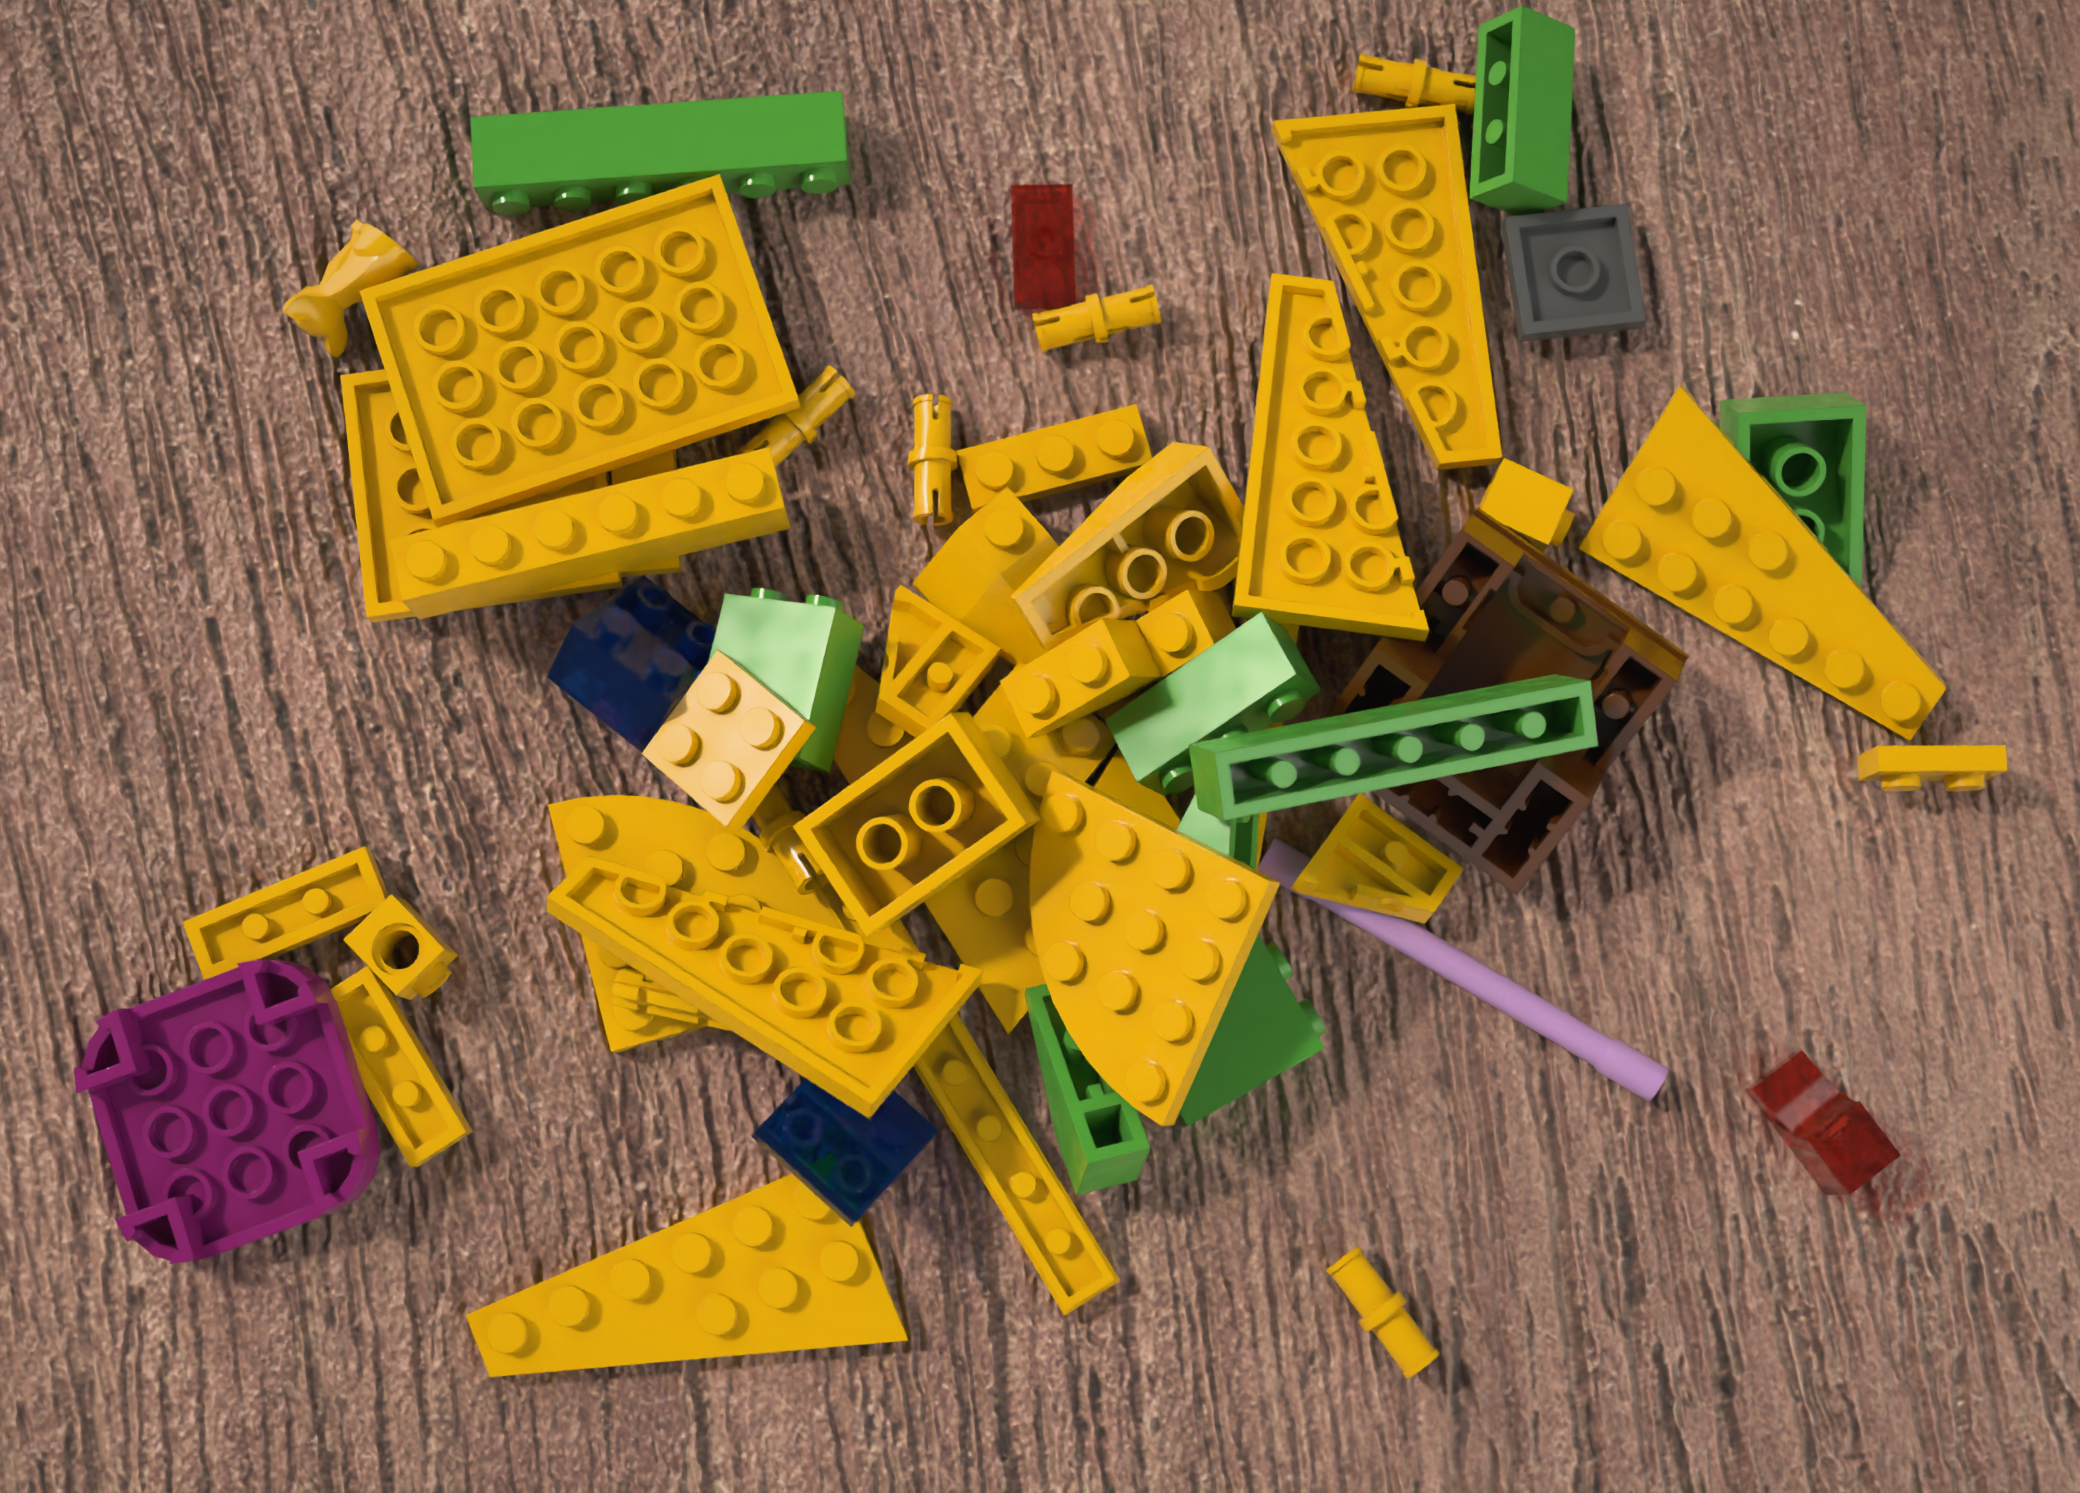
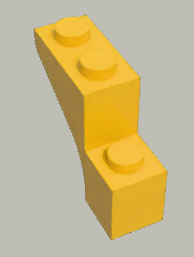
(1114, 661)

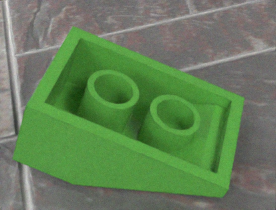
(1813, 458)

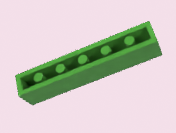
(653, 148)
(1392, 745)

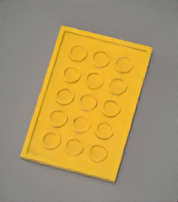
(578, 350)

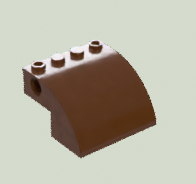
(1499, 618)

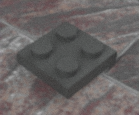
(1573, 273)

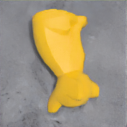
(362, 263)

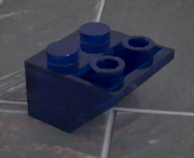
(633, 659)
(842, 1152)

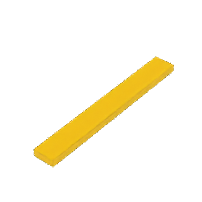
(1000, 1146)

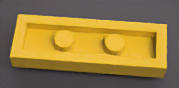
(1056, 457)
(287, 913)
(398, 1070)

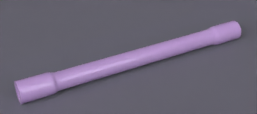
(1608, 1055)

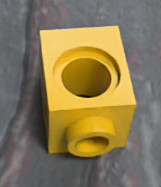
(1529, 504)
(382, 929)

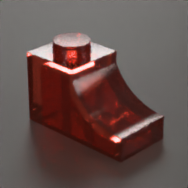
(1822, 1125)

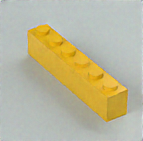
(589, 534)

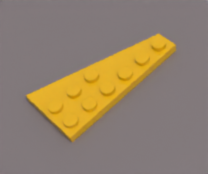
(1401, 234)
(1317, 498)
(1733, 552)
(982, 910)
(783, 982)
(728, 1282)

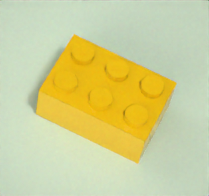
(916, 822)

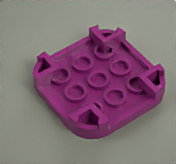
(230, 1110)

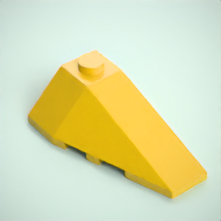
(1148, 541)
(983, 568)

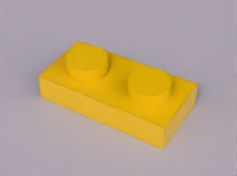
(1957, 765)

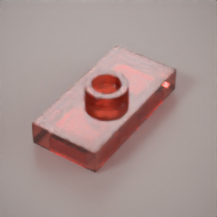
(1043, 246)

